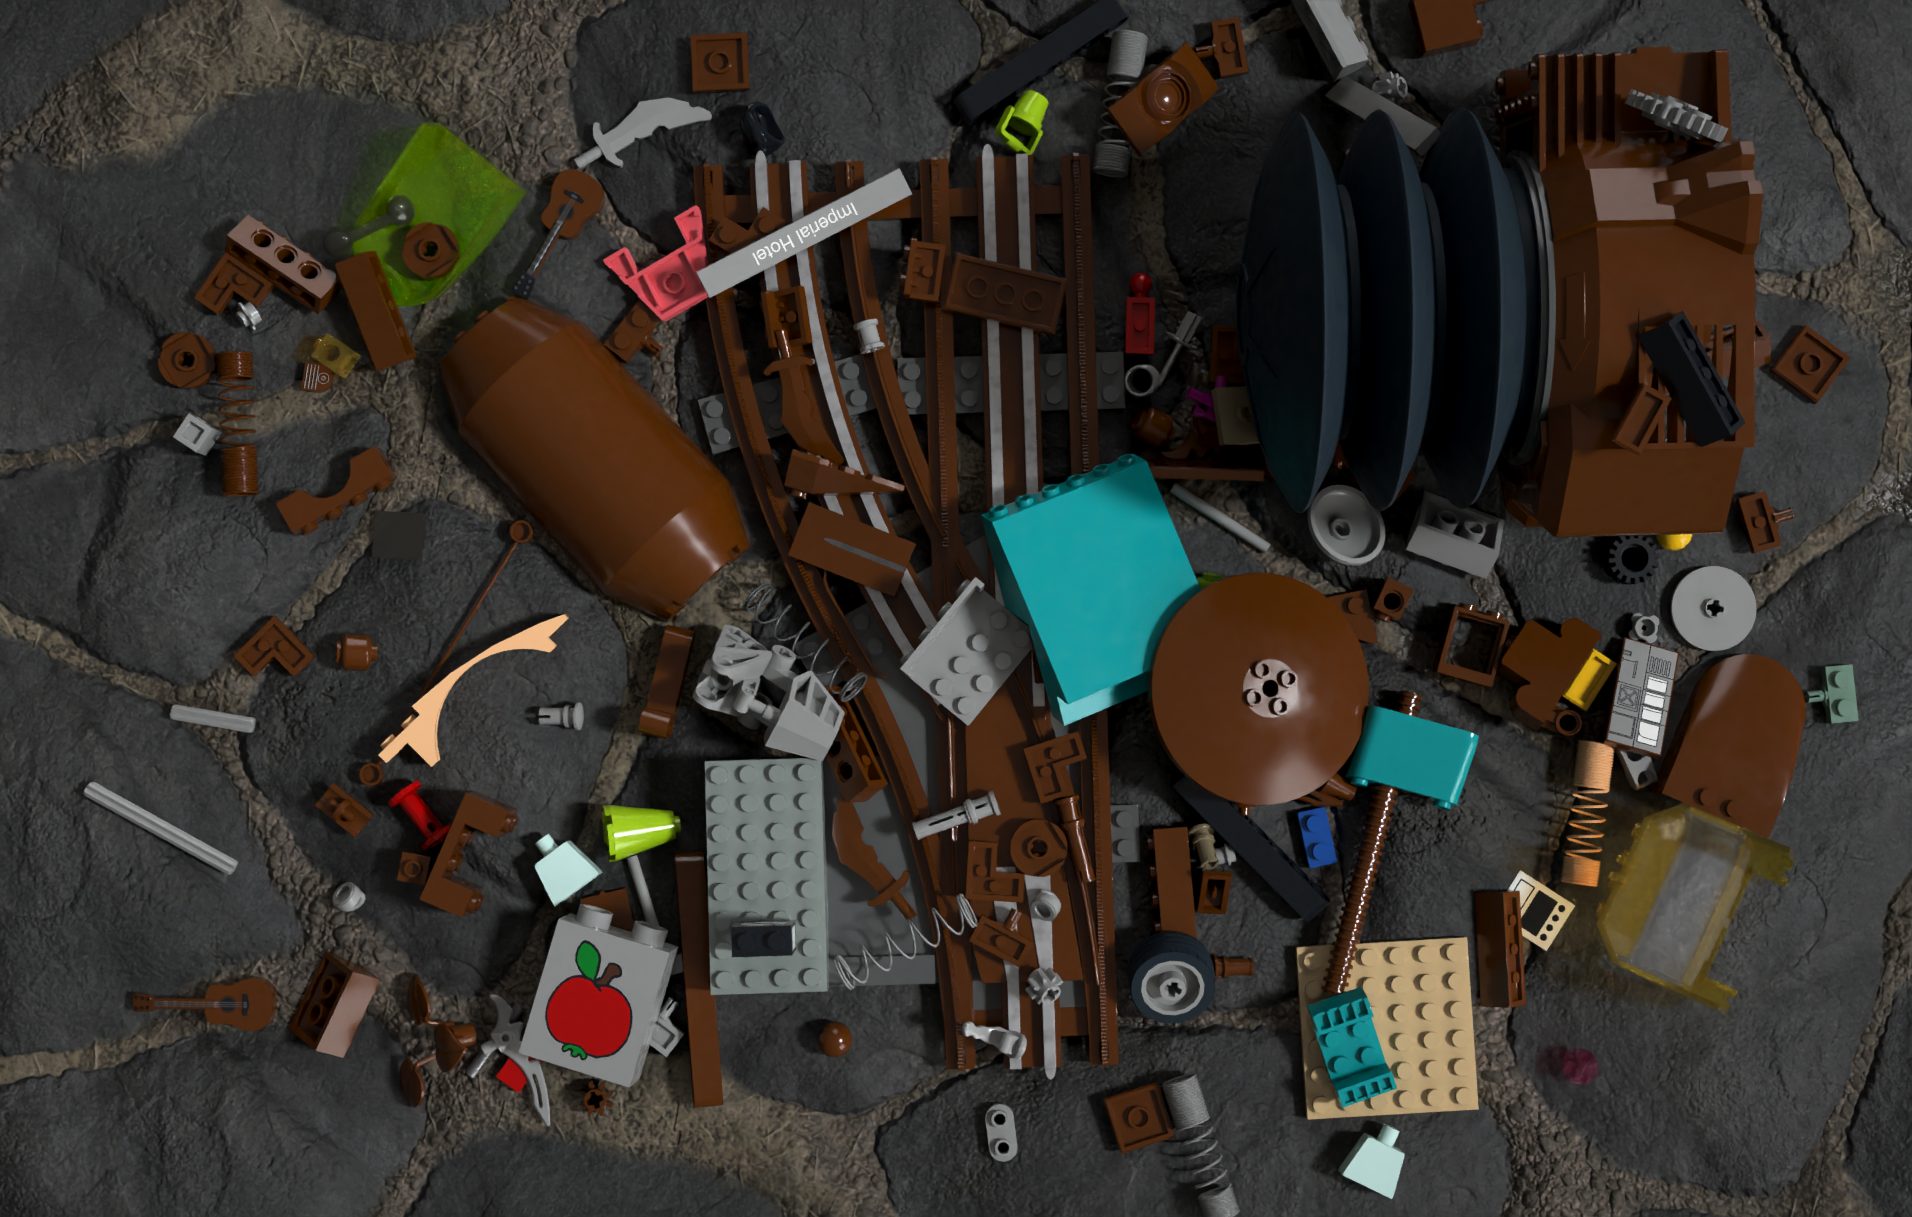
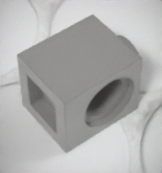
(197, 434)

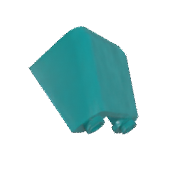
(1412, 756)

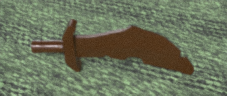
(797, 404)
(863, 859)

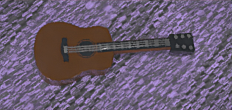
(573, 203)

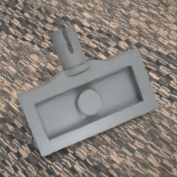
(666, 1034)

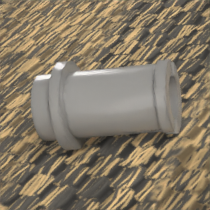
(1225, 854)

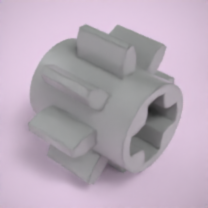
(1391, 87)
(1044, 985)

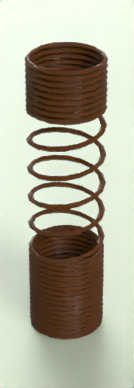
(239, 462)

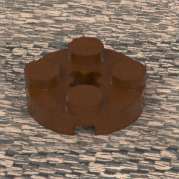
(415, 247)
(172, 356)
(1042, 832)

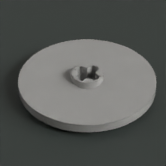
(1701, 589)

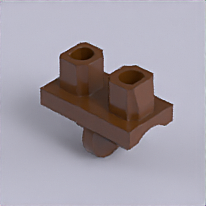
(344, 810)

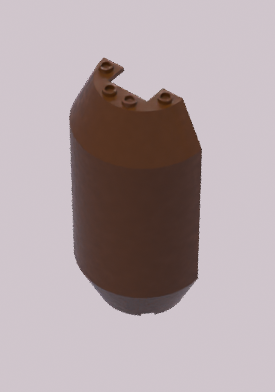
(592, 456)

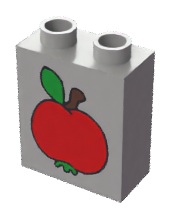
(599, 996)

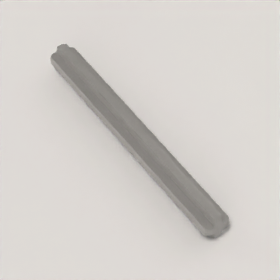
(160, 828)

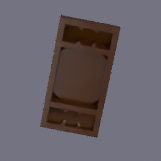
(1162, 99)

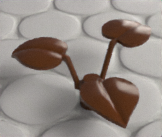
(449, 1043)

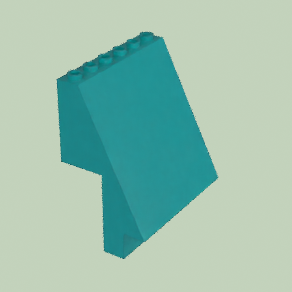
(1093, 579)

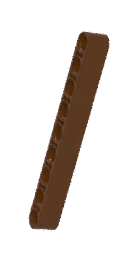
(699, 1002)

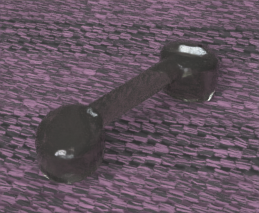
(339, 242)

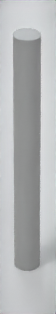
(1220, 518)

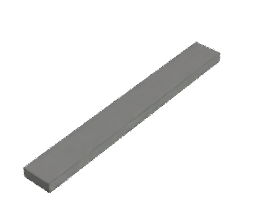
(1361, 102)

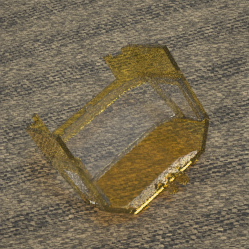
(1681, 896)

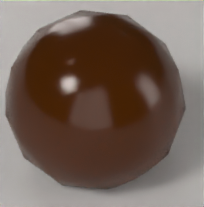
(835, 1039)

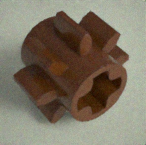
(599, 1090)

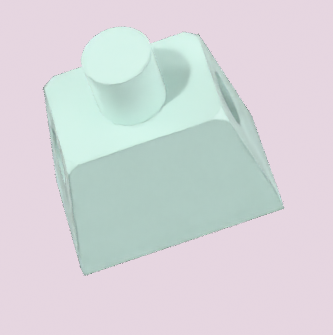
(563, 869)
(1375, 1162)

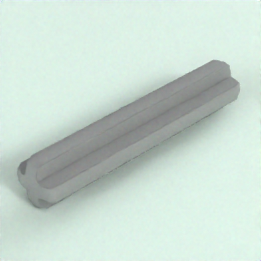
(213, 718)

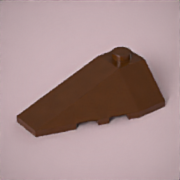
(820, 478)

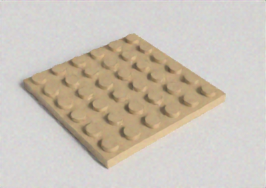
(1420, 1018)

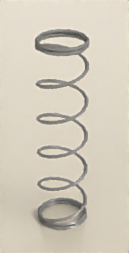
(964, 910)

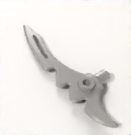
(507, 1039)

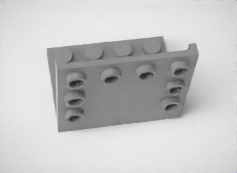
(968, 651)

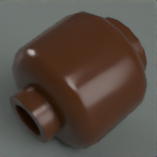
(1152, 427)
(355, 652)

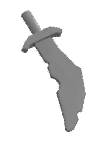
(641, 124)

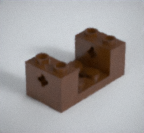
(449, 890)

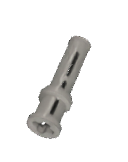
(971, 810)

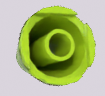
(636, 829)

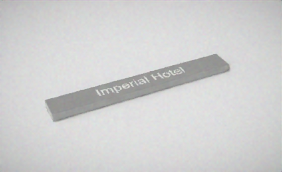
(803, 233)

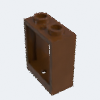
(1463, 674)

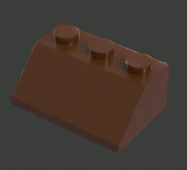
(334, 1005)

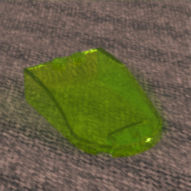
(449, 188)

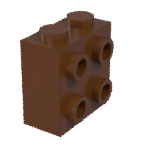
(1444, 25)

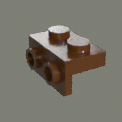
(923, 271)
(787, 311)

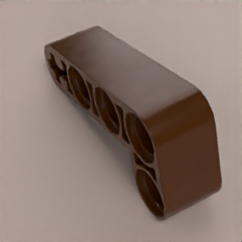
(668, 682)

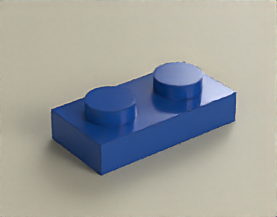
(1316, 837)

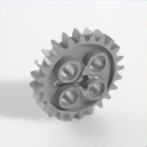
(1676, 115)

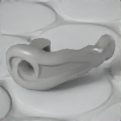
(1008, 1042)

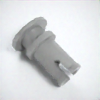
(563, 716)

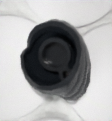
(760, 130)

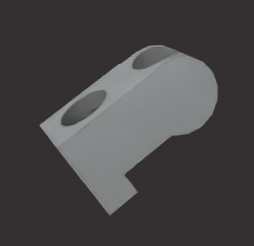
(1637, 768)

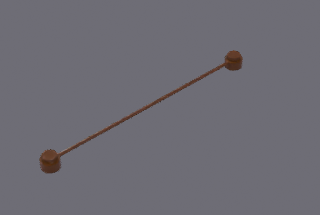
(521, 532)

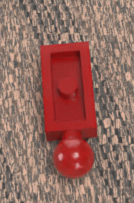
(1140, 317)

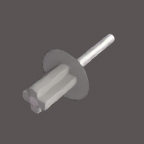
(1182, 337)

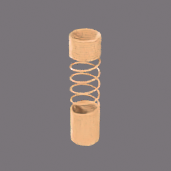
(1591, 771)

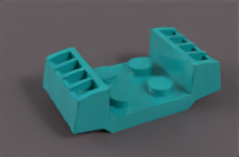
(1350, 1047)

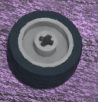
(1171, 977)

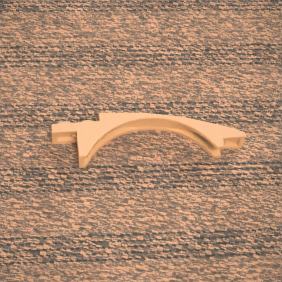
(422, 730)

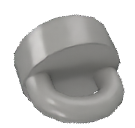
(348, 897)
(1045, 905)

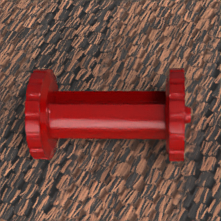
(420, 814)

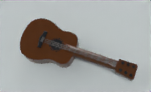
(244, 1004)

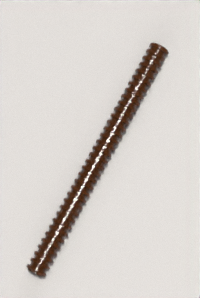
(1364, 871)

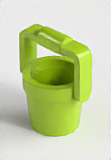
(1024, 118)

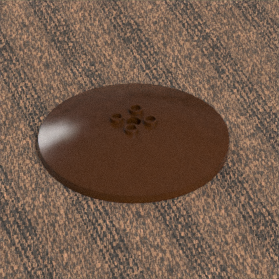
(1211, 696)

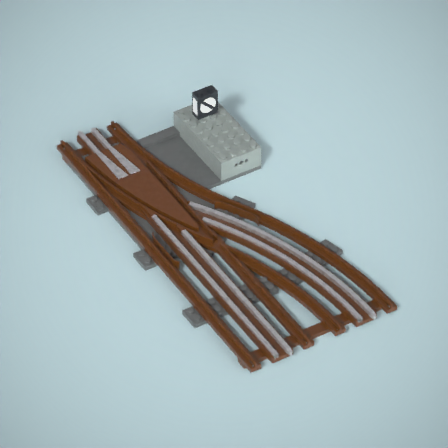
(772, 865)

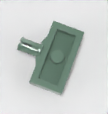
(1836, 694)

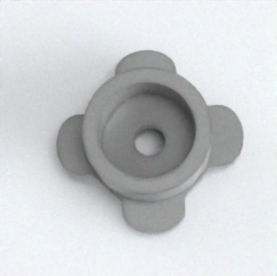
(248, 315)
(1651, 624)

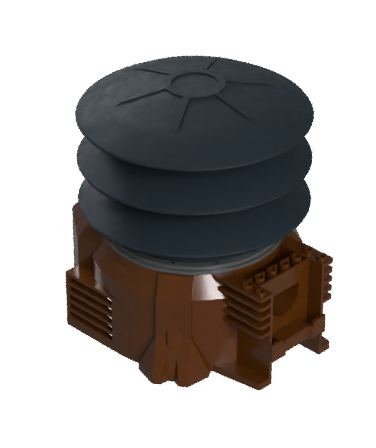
(1507, 298)

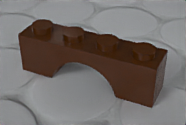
(367, 473)

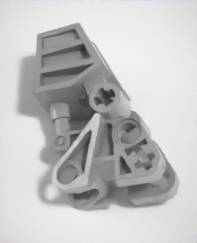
(730, 683)

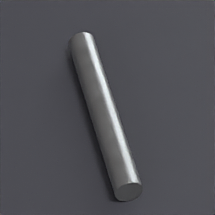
(481, 1058)

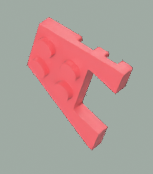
(671, 282)

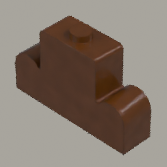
(1544, 666)

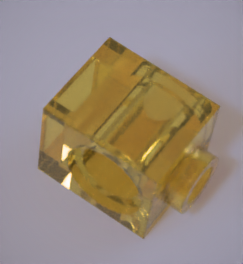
(345, 361)

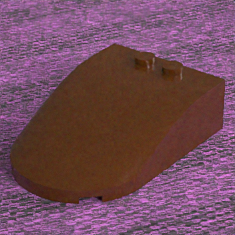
(1737, 742)

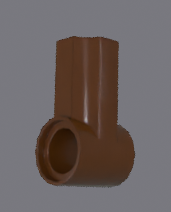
(1552, 721)

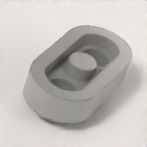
(1001, 1132)

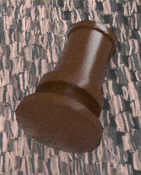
(1231, 966)

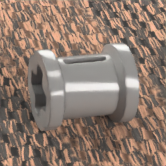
(868, 336)

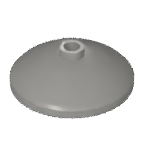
(1356, 521)

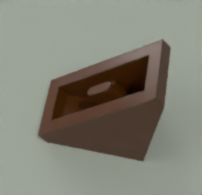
(1213, 891)

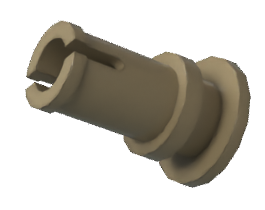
(1203, 841)

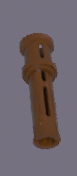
(1072, 825)

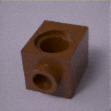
(1399, 591)
(416, 867)

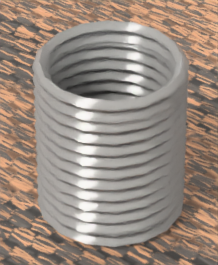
(1129, 380)

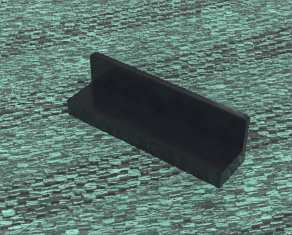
(1692, 380)

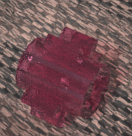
(1580, 1066)

